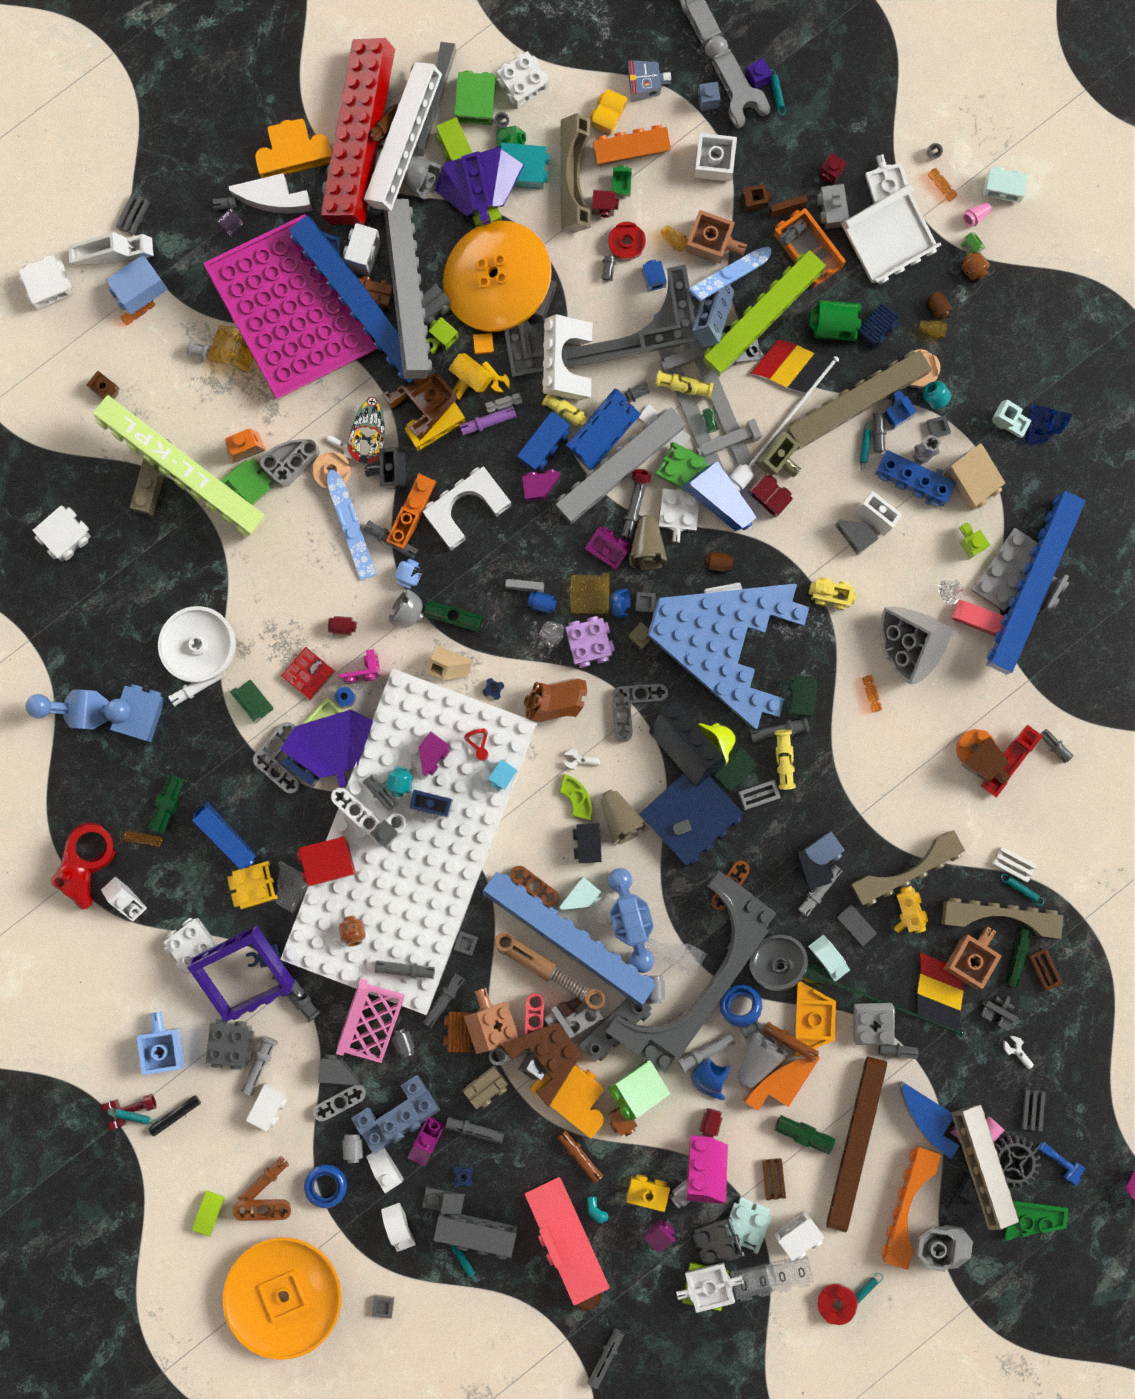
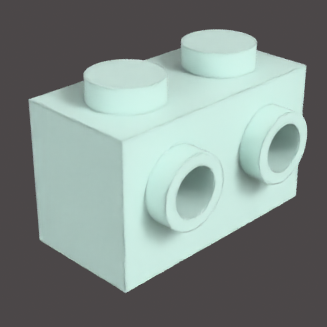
(1005, 184)

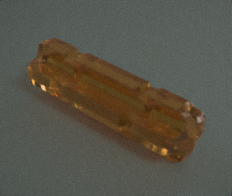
(942, 184)
(127, 318)
(872, 693)
(142, 838)

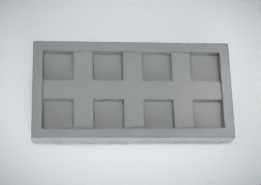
(1005, 570)

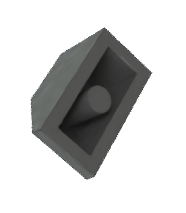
(857, 534)
(336, 1071)

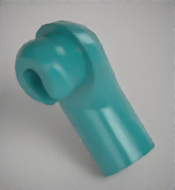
(596, 1214)

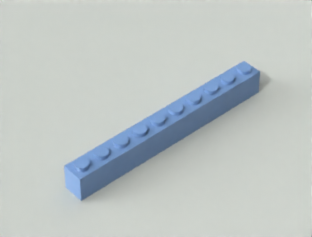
(569, 939)

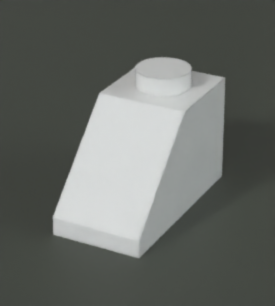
(384, 1170)

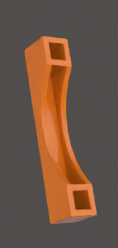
(922, 1166)

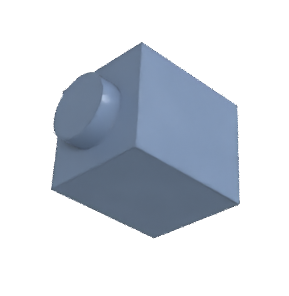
(709, 96)

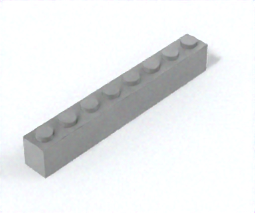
(621, 465)

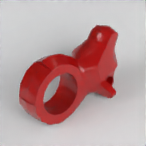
(75, 872)

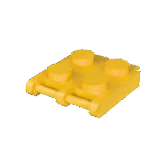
(251, 886)

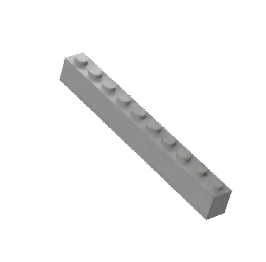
(406, 291)

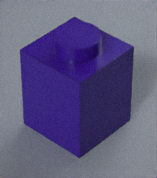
(758, 74)

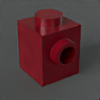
(832, 169)
(604, 203)

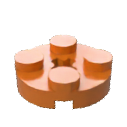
(967, 740)

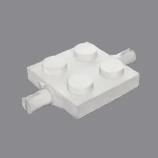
(885, 179)
(678, 512)
(710, 1287)

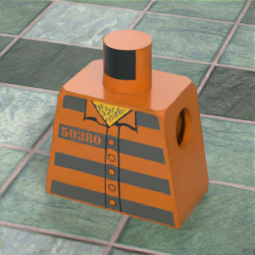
(243, 445)

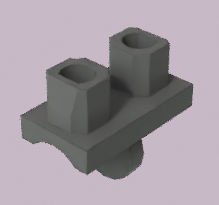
(1006, 1018)

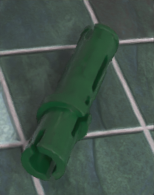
(1021, 949)

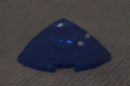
(1045, 423)

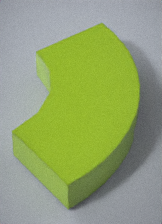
(578, 796)

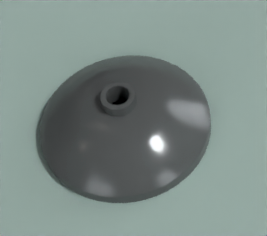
(775, 952)

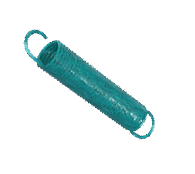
(777, 92)
(865, 445)
(1022, 889)
(131, 1116)
(463, 1261)
(867, 1288)

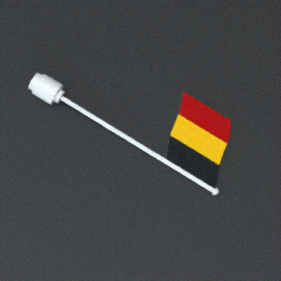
(795, 370)

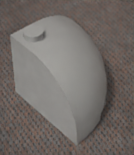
(913, 642)

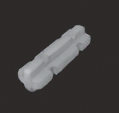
(503, 403)

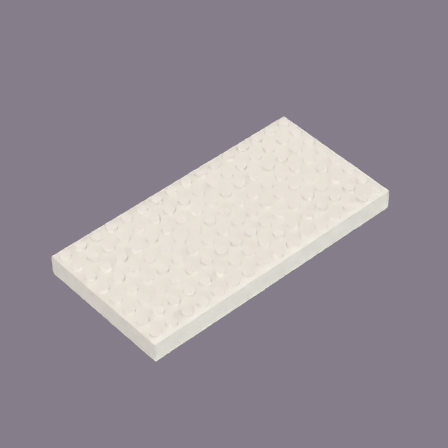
(424, 881)

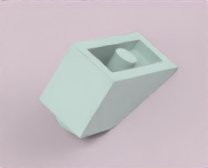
(581, 896)

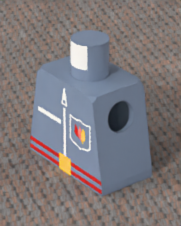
(646, 79)

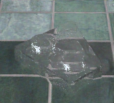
(290, 887)

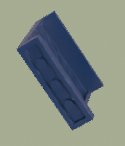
(704, 806)

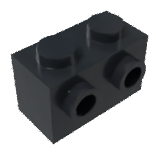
(588, 843)

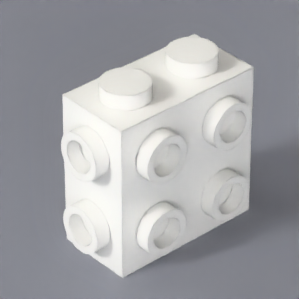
(522, 79)
(45, 282)
(62, 533)
(188, 942)

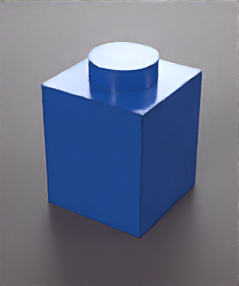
(654, 275)

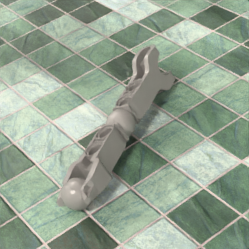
(724, 62)

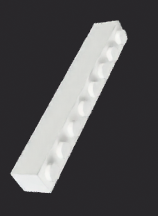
(403, 136)

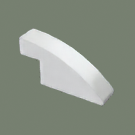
(272, 195)
(110, 249)

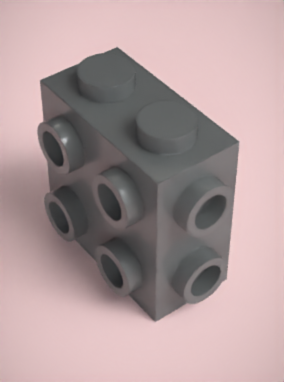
(229, 1044)

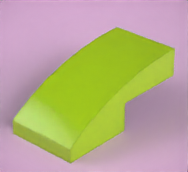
(208, 1213)

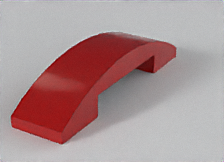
(1015, 753)

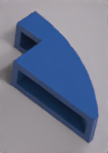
(929, 1118)

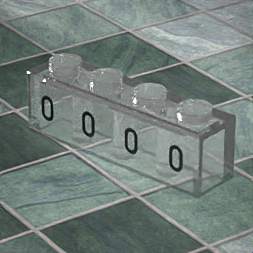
(772, 1277)

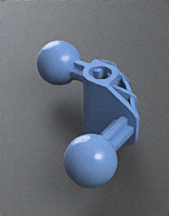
(80, 709)
(631, 919)

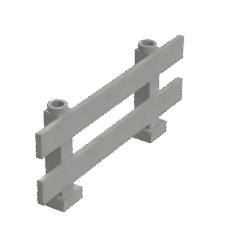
(734, 436)

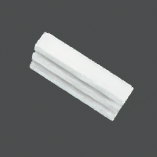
(1029, 872)

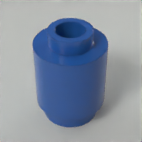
(542, 602)
(349, 701)

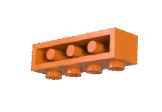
(631, 146)

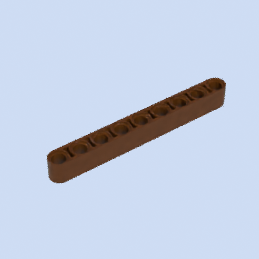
(856, 1144)

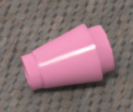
(976, 214)

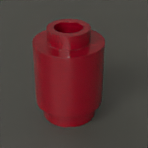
(342, 625)
(711, 1123)

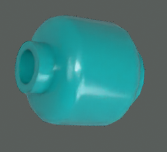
(936, 394)
(399, 781)

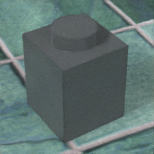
(385, 834)

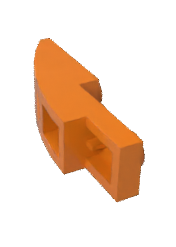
(411, 511)

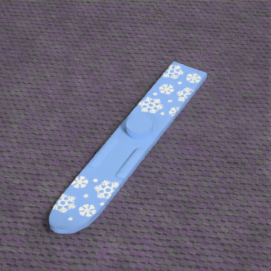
(730, 273)
(350, 525)

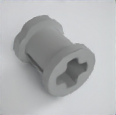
(198, 350)

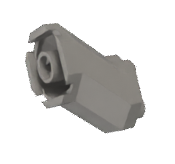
(944, 1247)

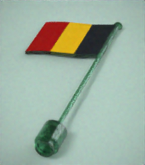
(937, 993)

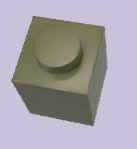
(639, 636)

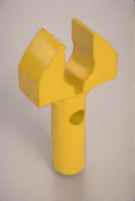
(502, 379)

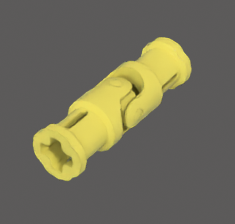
(679, 383)
(572, 414)
(786, 761)

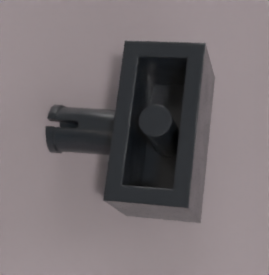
(391, 468)

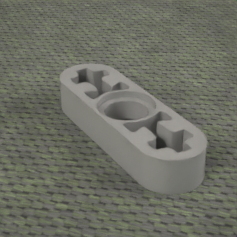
(324, 1104)

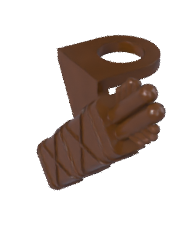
(383, 125)

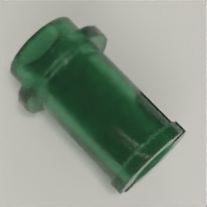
(710, 420)

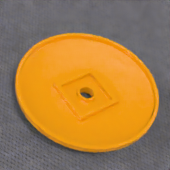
(511, 295)
(276, 1326)

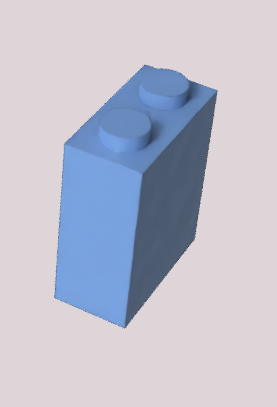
(136, 285)
(144, 712)

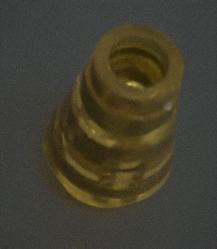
(675, 238)
(933, 328)

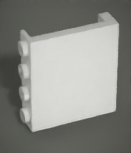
(890, 235)

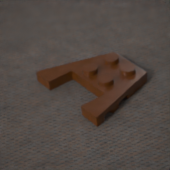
(430, 396)
(553, 1051)

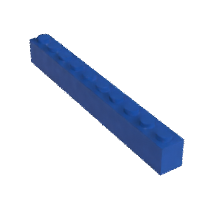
(350, 290)
(1035, 582)

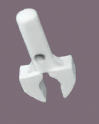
(340, 444)
(580, 760)
(1018, 1051)

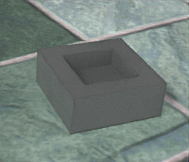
(938, 426)
(645, 602)
(466, 943)
(383, 1306)

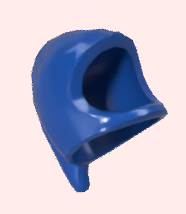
(710, 1078)

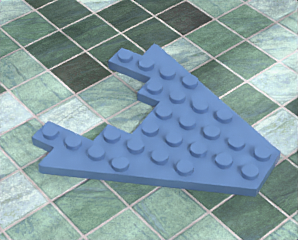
(708, 636)

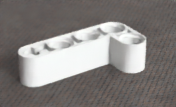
(364, 813)

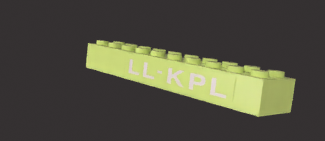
(178, 465)

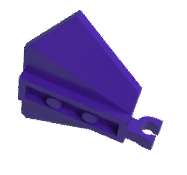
(479, 181)
(330, 744)

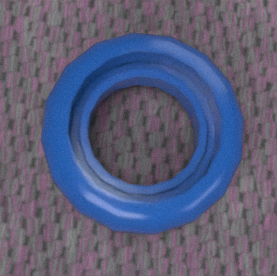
(742, 1020)
(311, 1194)

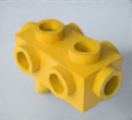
(911, 915)

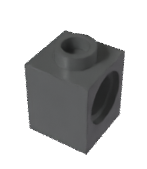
(532, 1068)

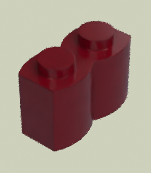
(770, 495)

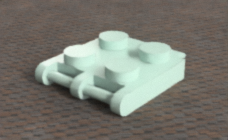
(749, 1223)

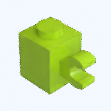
(441, 334)
(974, 542)

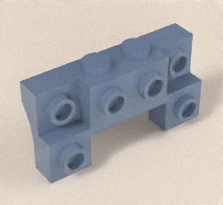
(400, 1120)

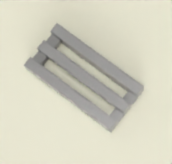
(524, 585)
(743, 800)

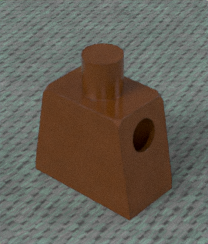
(987, 762)

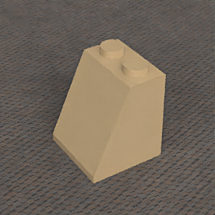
(975, 477)

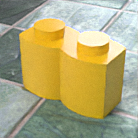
(608, 112)

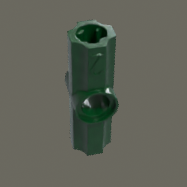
(441, 612)
(166, 803)
(804, 1134)

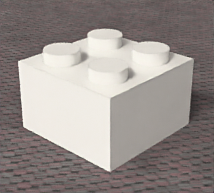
(715, 157)
(362, 249)
(799, 1236)

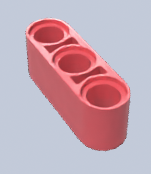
(977, 617)
(534, 1011)

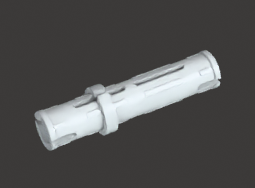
(190, 690)

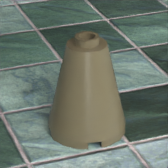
(648, 545)
(621, 818)

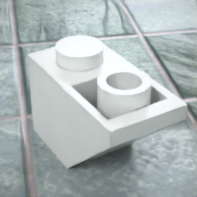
(123, 899)

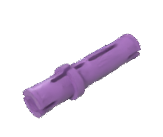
(487, 421)

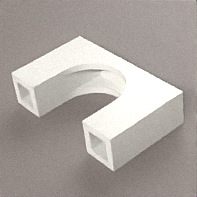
(557, 378)
(478, 484)

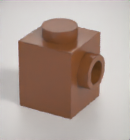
(620, 1124)

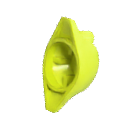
(720, 737)

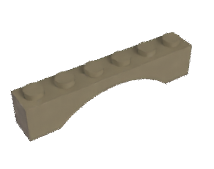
(574, 136)
(942, 849)
(962, 914)

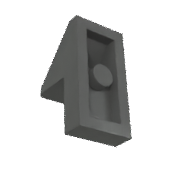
(443, 1200)

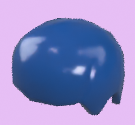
(619, 602)

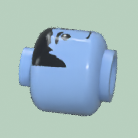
(408, 573)

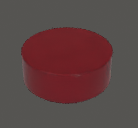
(641, 476)

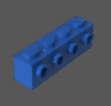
(915, 478)

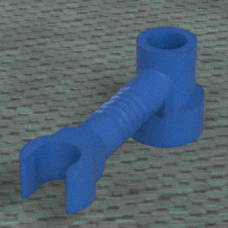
(1073, 1171)

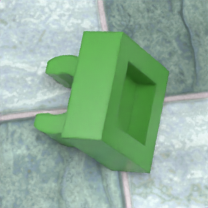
(974, 242)

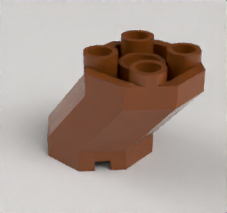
(555, 700)

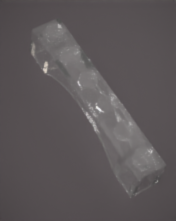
(685, 954)

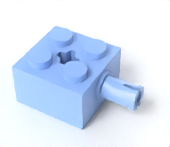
(160, 1038)

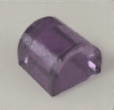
(229, 221)

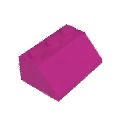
(706, 1170)

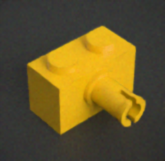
(469, 374)
(648, 1193)

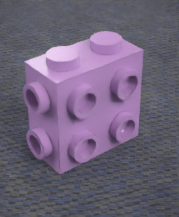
(589, 641)

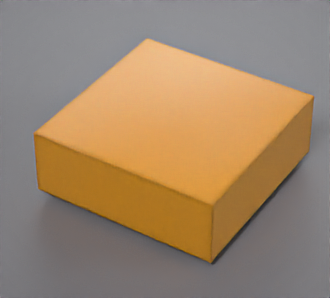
(483, 343)

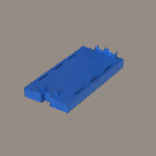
(603, 429)

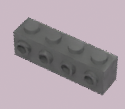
(599, 1042)

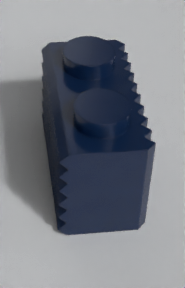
(877, 325)
(431, 803)

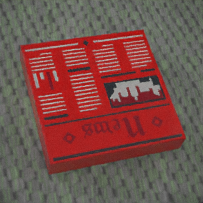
(308, 673)

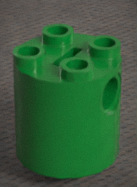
(835, 320)

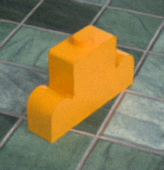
(292, 150)
(576, 1099)

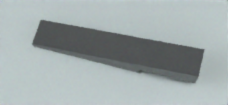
(445, 60)

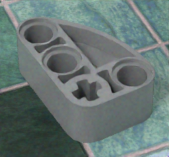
(285, 455)

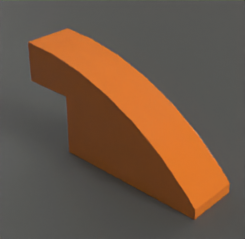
(782, 1082)

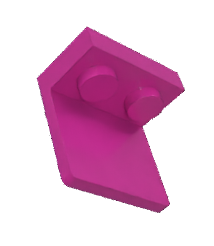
(371, 662)

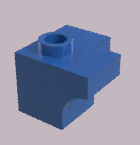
(900, 411)

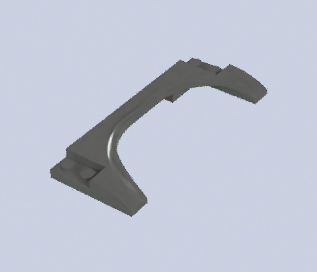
(668, 330)
(666, 1041)

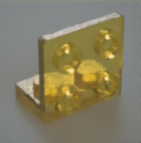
(230, 349)
(590, 594)

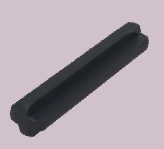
(175, 1115)

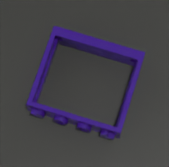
(251, 936)

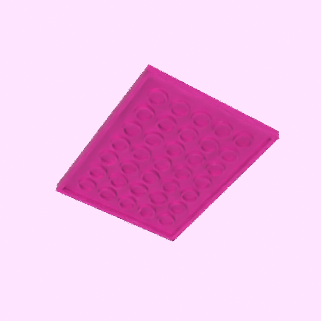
(286, 311)

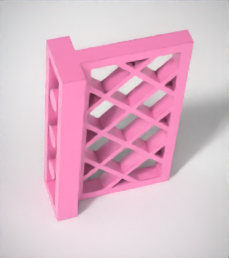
(355, 1013)

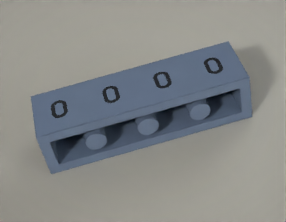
(712, 316)

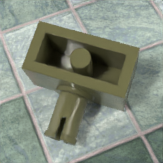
(778, 456)

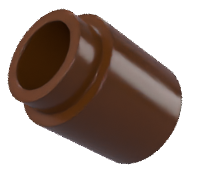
(939, 306)
(718, 562)

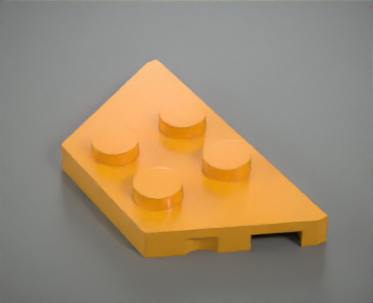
(814, 1017)

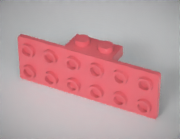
(566, 1241)

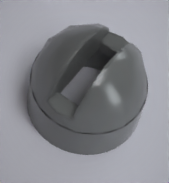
(500, 116)
(935, 155)

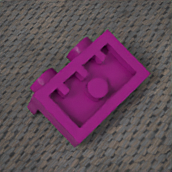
(608, 547)

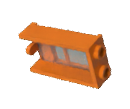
(814, 240)

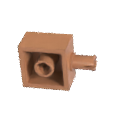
(721, 240)
(983, 958)
(490, 1024)

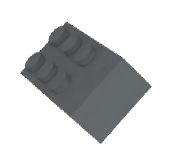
(476, 1234)

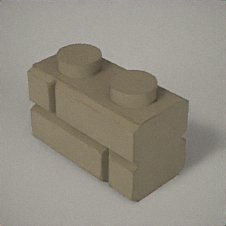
(485, 1087)

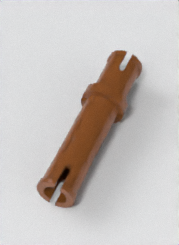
(784, 1038)
(580, 1157)
(269, 1175)

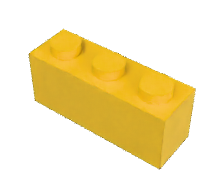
(447, 423)

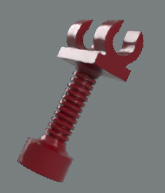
(148, 1102)

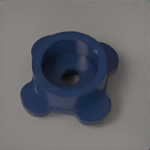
(498, 687)
(463, 1171)

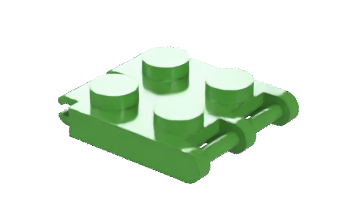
(681, 467)
(247, 482)

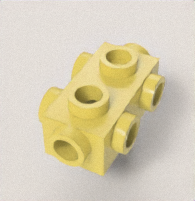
(825, 591)

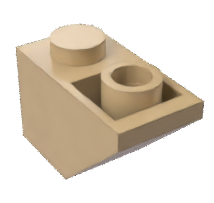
(448, 664)

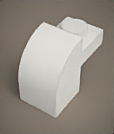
(397, 1227)

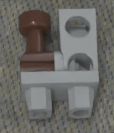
(570, 1020)

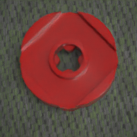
(623, 251)
(841, 1293)

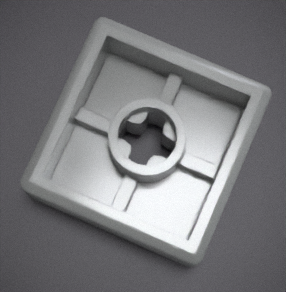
(864, 1016)

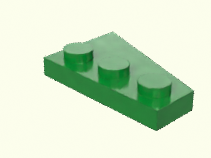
(1036, 1219)

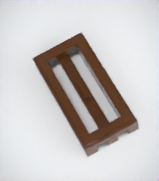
(788, 206)
(1037, 954)
(775, 1195)

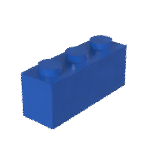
(544, 442)

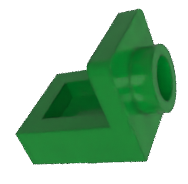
(510, 135)
(622, 180)

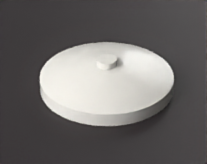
(196, 644)

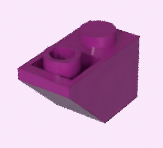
(539, 485)
(431, 752)
(426, 1141)
(660, 1235)

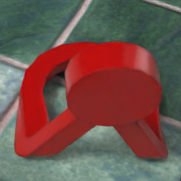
(481, 753)

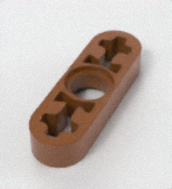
(732, 870)
(542, 883)
(247, 1204)

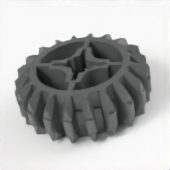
(1020, 1158)

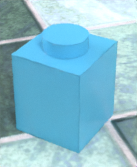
(502, 775)

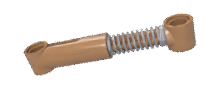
(548, 970)

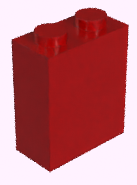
(326, 861)

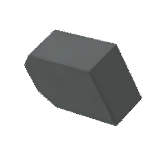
(682, 827)

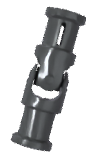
(305, 1005)

